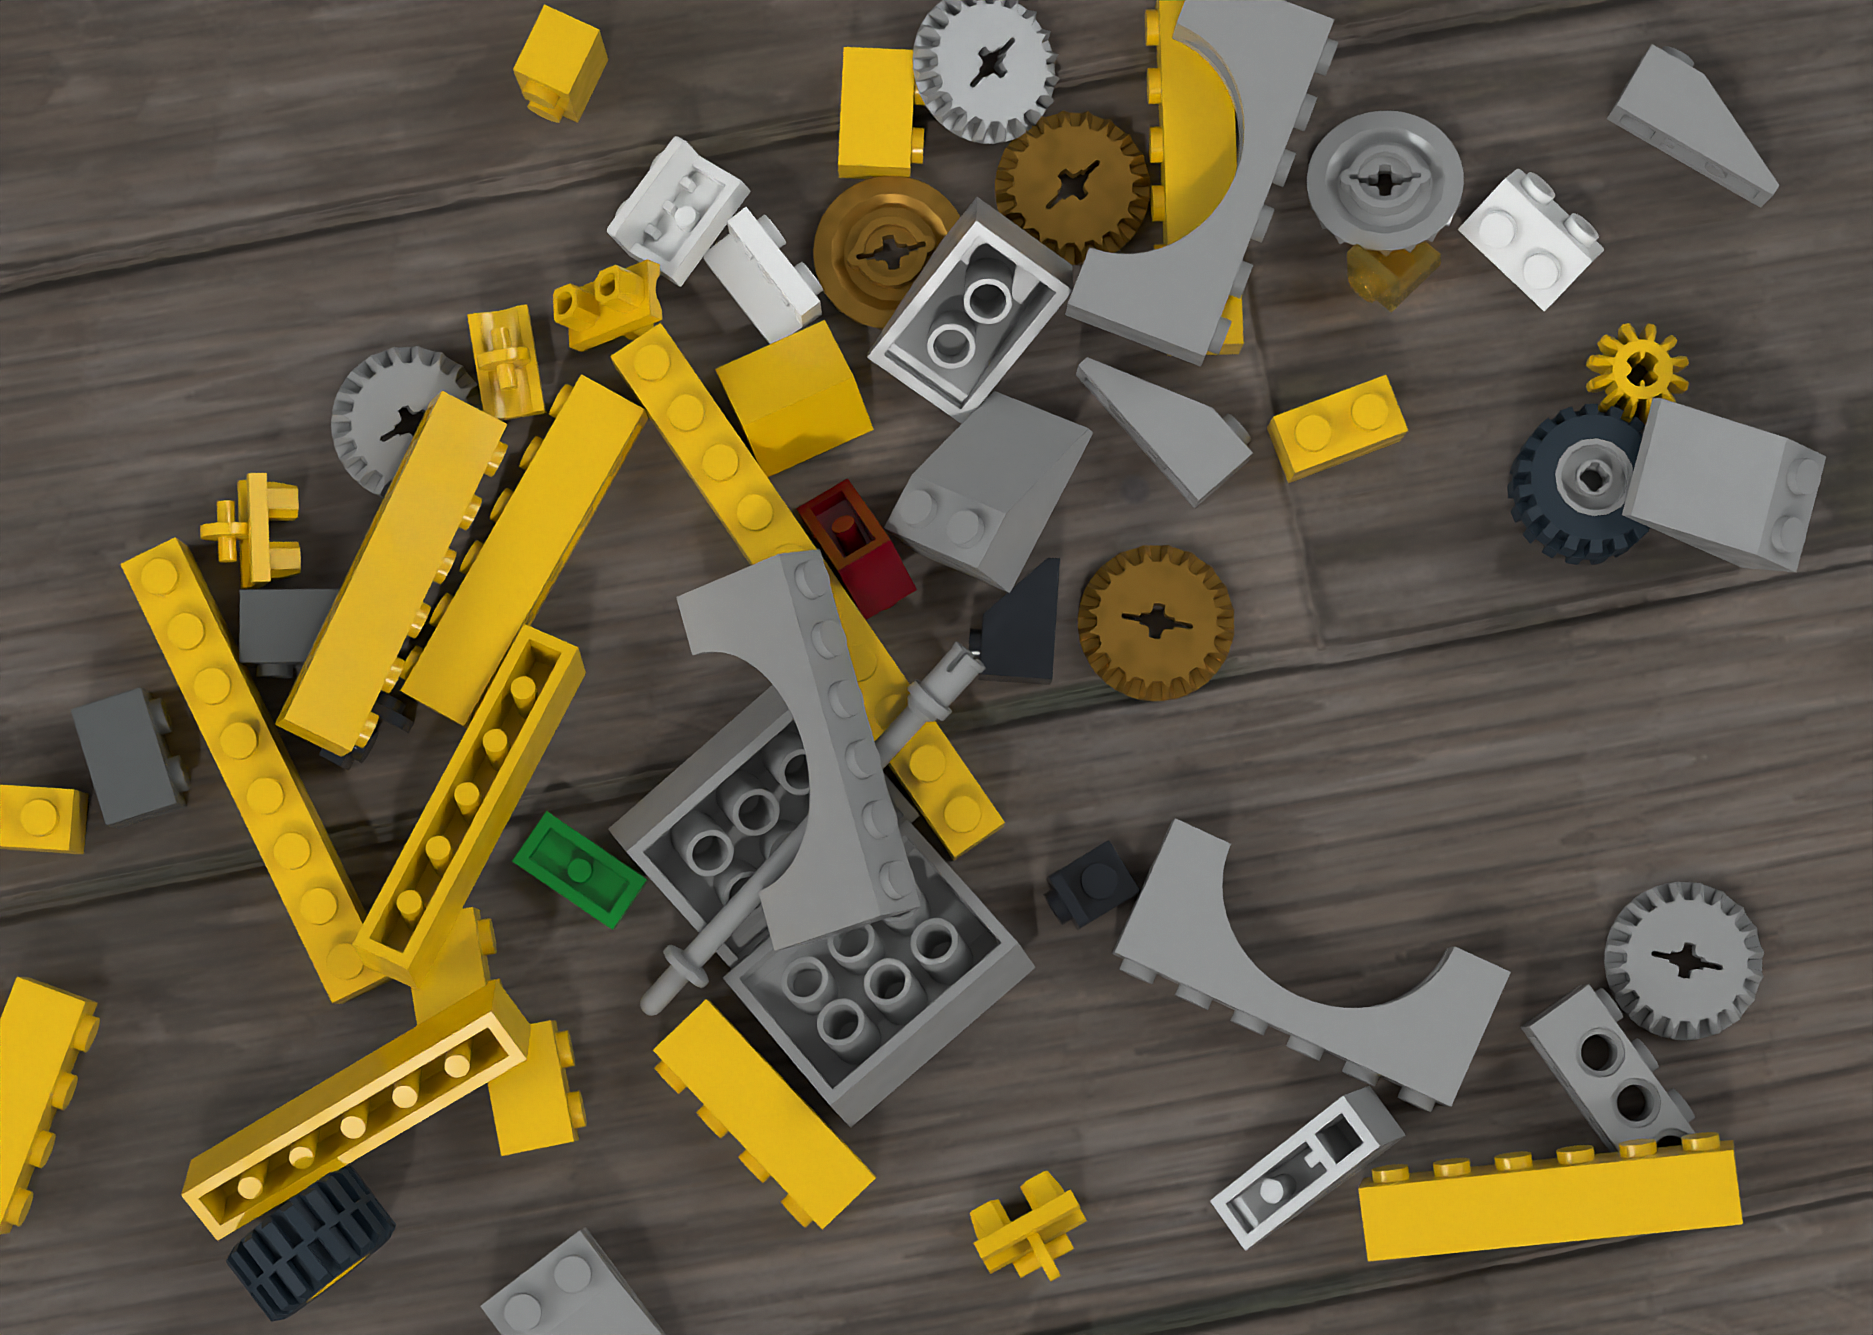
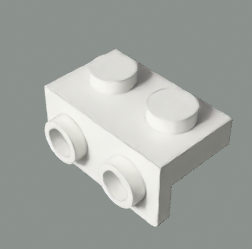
(677, 211)
(1532, 237)
(762, 279)

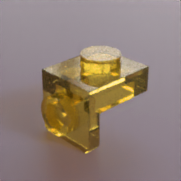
(1390, 277)

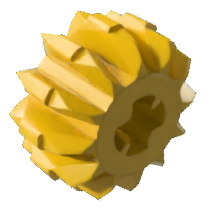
(1615, 367)

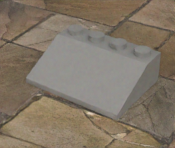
(726, 816)
(886, 995)

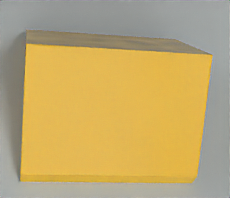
(795, 398)

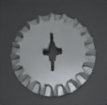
(948, 61)
(1378, 144)
(370, 404)
(1650, 986)

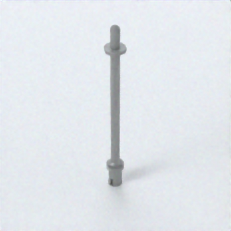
(926, 703)

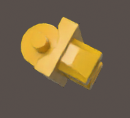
(610, 306)
(506, 363)
(257, 505)
(1032, 1238)

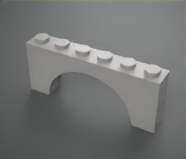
(1179, 291)
(852, 850)
(1412, 1041)

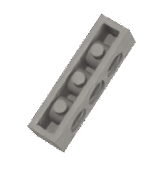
(1559, 1037)

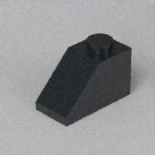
(1020, 630)

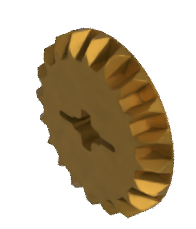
(1072, 145)
(856, 229)
(1122, 648)

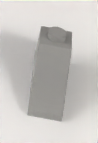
(1685, 118)
(1177, 433)
(1308, 1166)

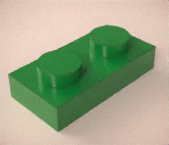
(580, 870)

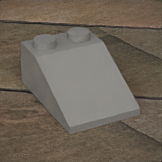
(972, 311)
(1724, 487)
(989, 489)
(571, 1294)

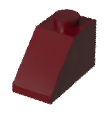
(857, 549)

